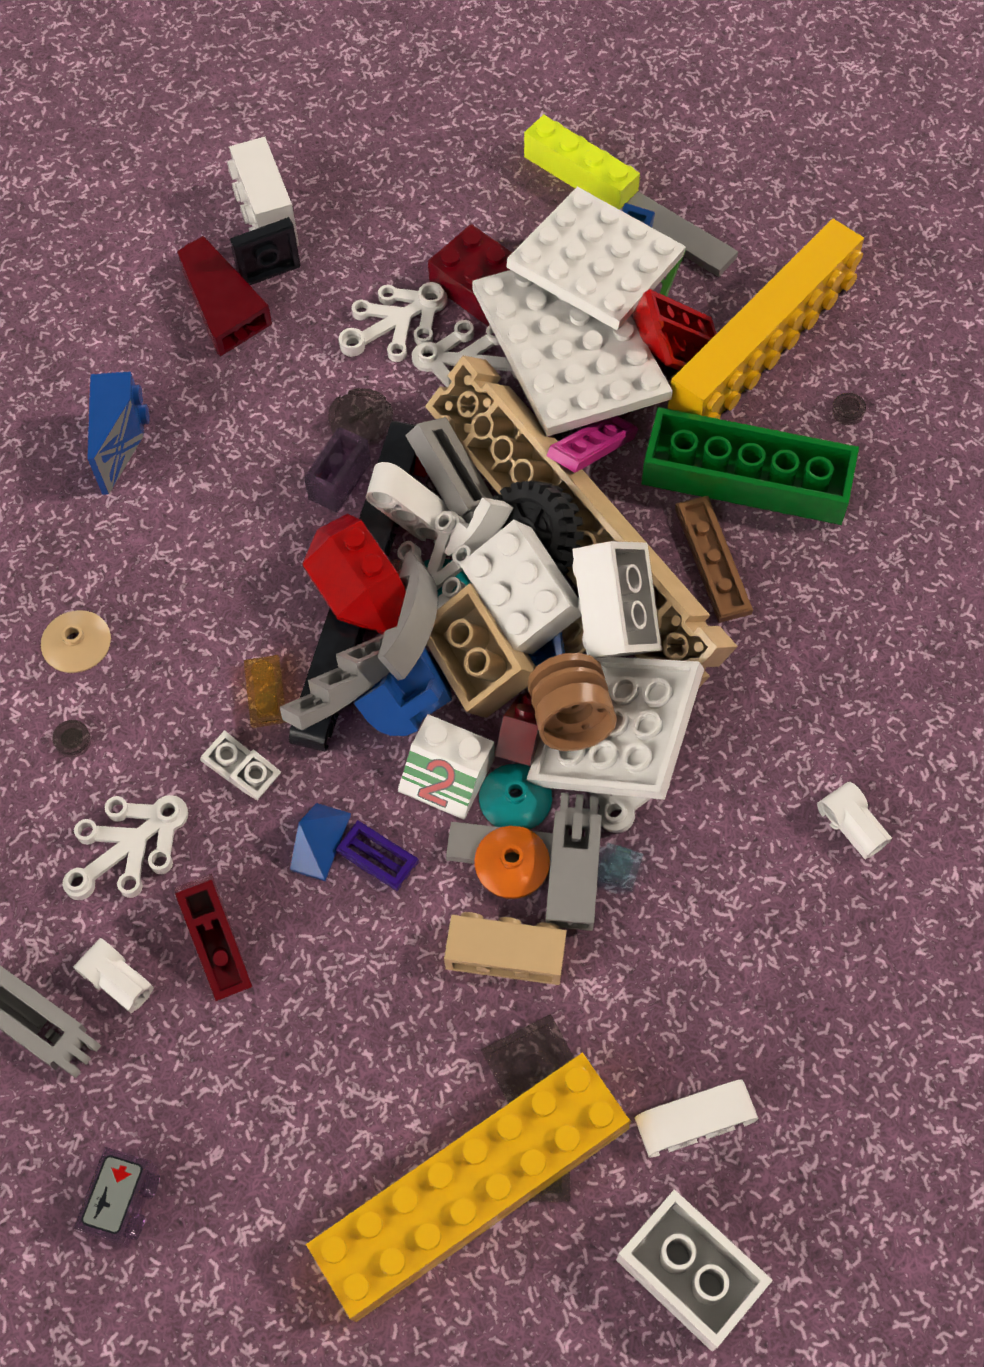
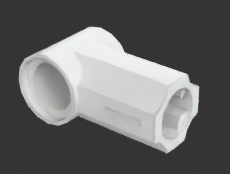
(850, 813)
(108, 971)

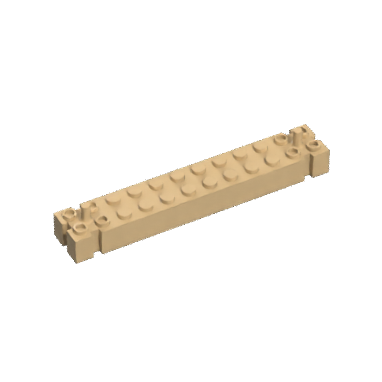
(512, 447)

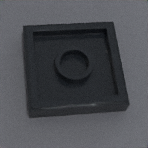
(266, 251)

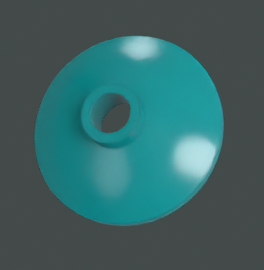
(506, 810)

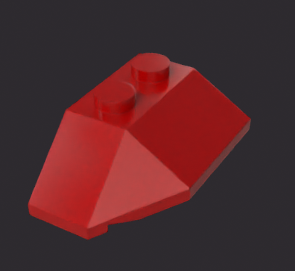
(671, 328)
(355, 575)

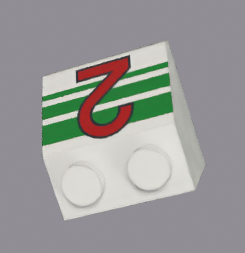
(446, 766)

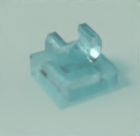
(619, 866)

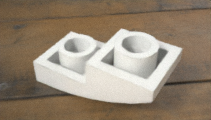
(486, 522)
(240, 766)

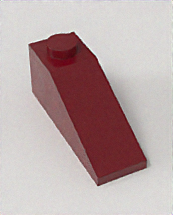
(213, 937)

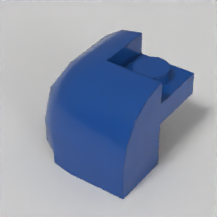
(401, 705)

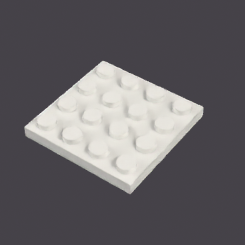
(596, 257)
(640, 754)

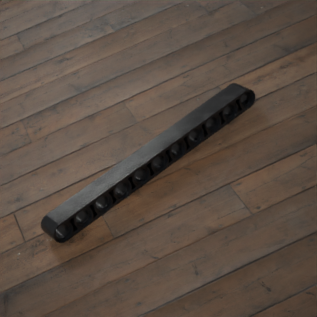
(339, 635)

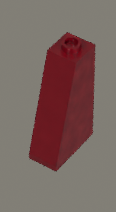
(224, 299)

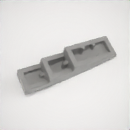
(333, 690)

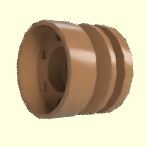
(571, 702)

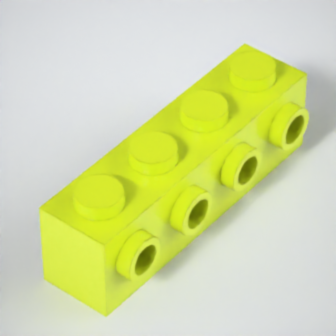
(579, 162)

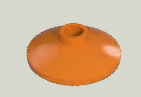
(516, 878)

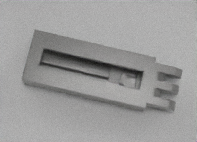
(448, 466)
(574, 870)
(26, 1012)

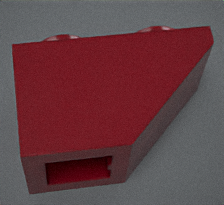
(519, 732)

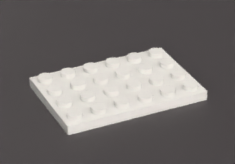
(567, 359)

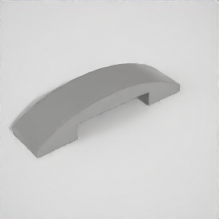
(406, 642)

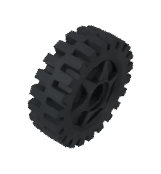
(549, 515)

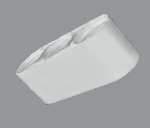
(405, 500)
(695, 1116)

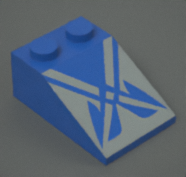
(114, 425)

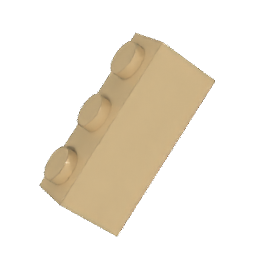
(505, 948)

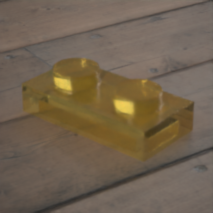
(264, 690)

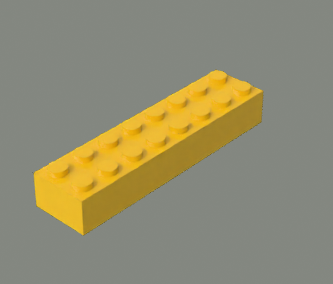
(768, 323)
(468, 1187)

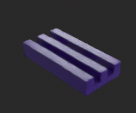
(402, 872)

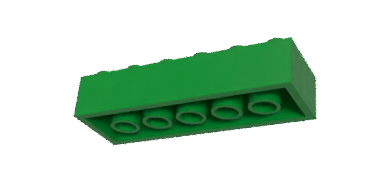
(750, 465)

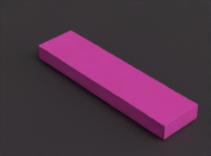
(592, 443)

